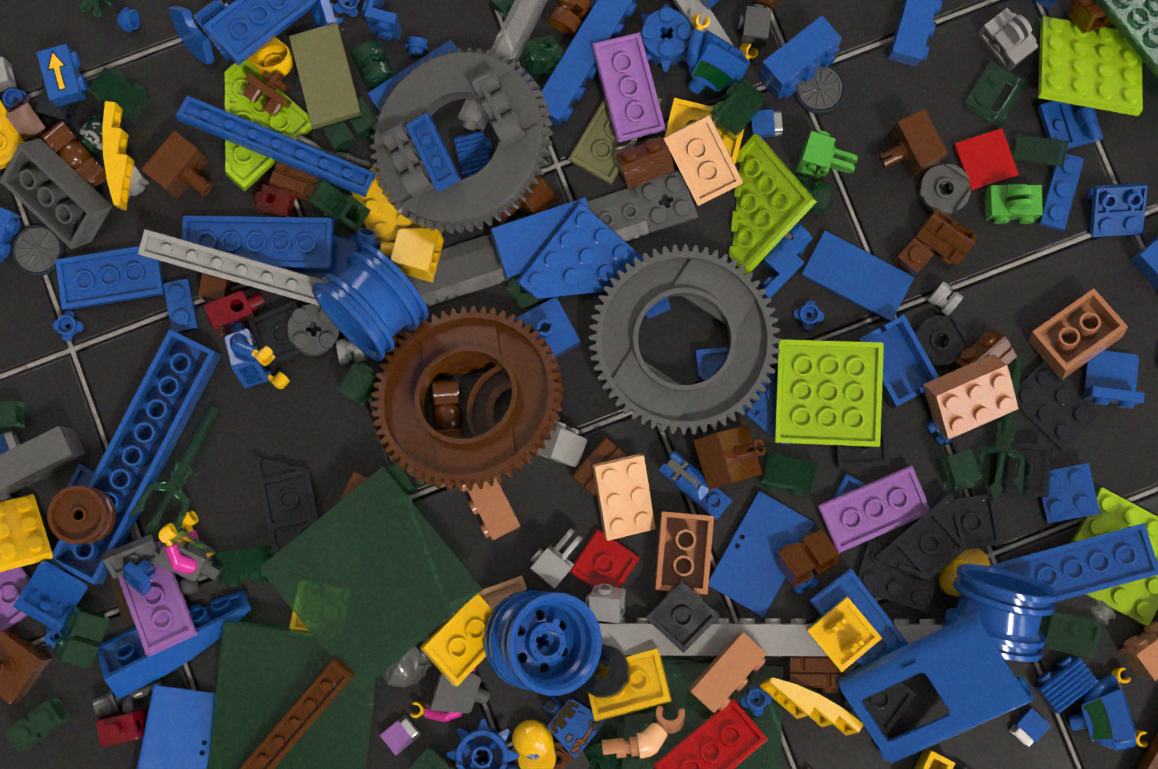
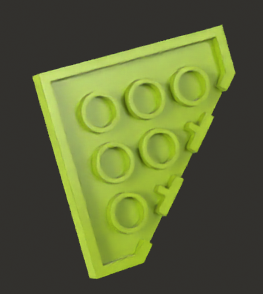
(242, 164)
(766, 203)

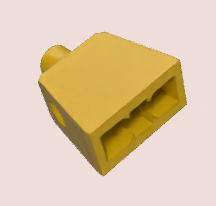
(415, 252)

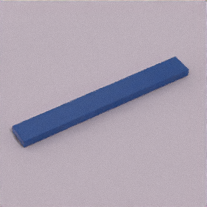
(275, 146)

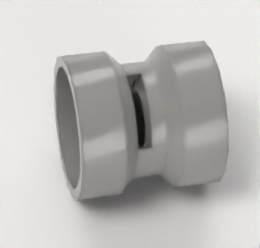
(945, 298)
(347, 352)

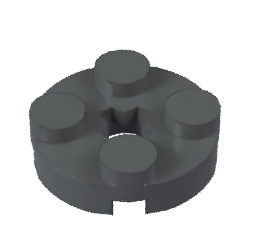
(958, 186)
(302, 340)

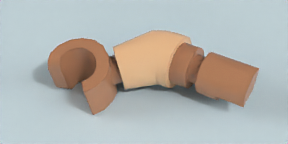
(647, 742)

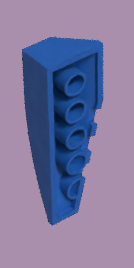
(128, 666)

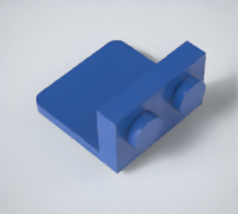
(381, 22)
(1113, 379)
(50, 595)

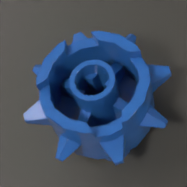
(668, 23)
(483, 739)

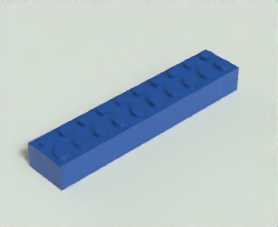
(142, 445)

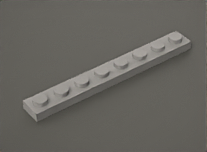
(228, 266)

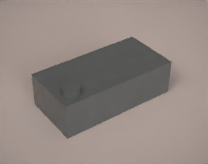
(55, 193)
(38, 459)

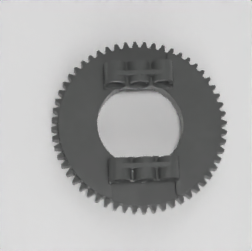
(514, 112)
(718, 291)

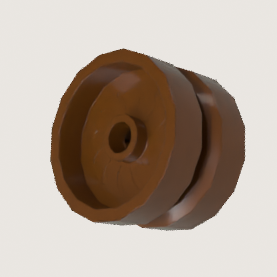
(66, 519)

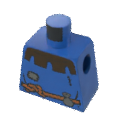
(572, 723)

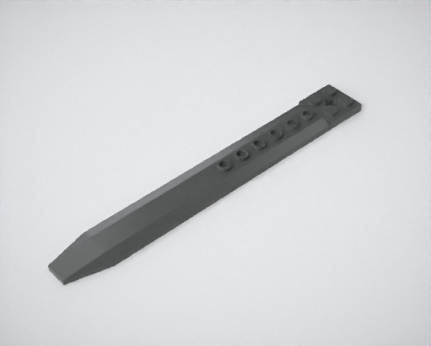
(626, 212)

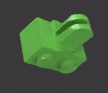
(821, 154)
(1013, 203)

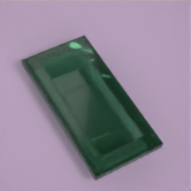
(1040, 150)

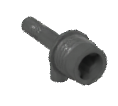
(109, 704)

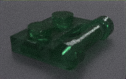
(988, 89)

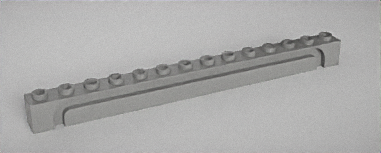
(771, 636)

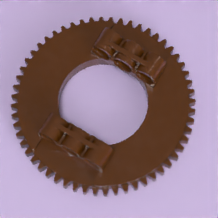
(463, 346)

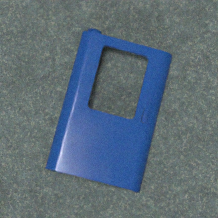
(963, 670)

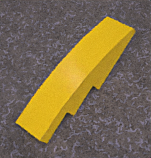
(117, 164)
(804, 703)

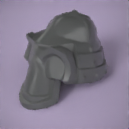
(408, 668)

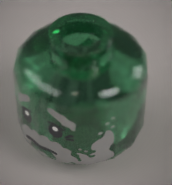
(92, 135)

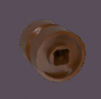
(568, 14)

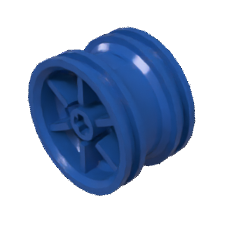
(370, 301)
(1007, 607)
(579, 637)

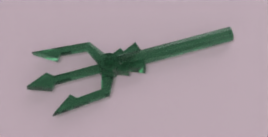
(1004, 440)
(177, 479)

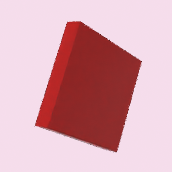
(986, 159)
(604, 562)

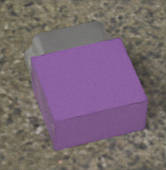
(400, 734)

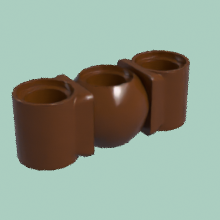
(74, 154)
(445, 410)

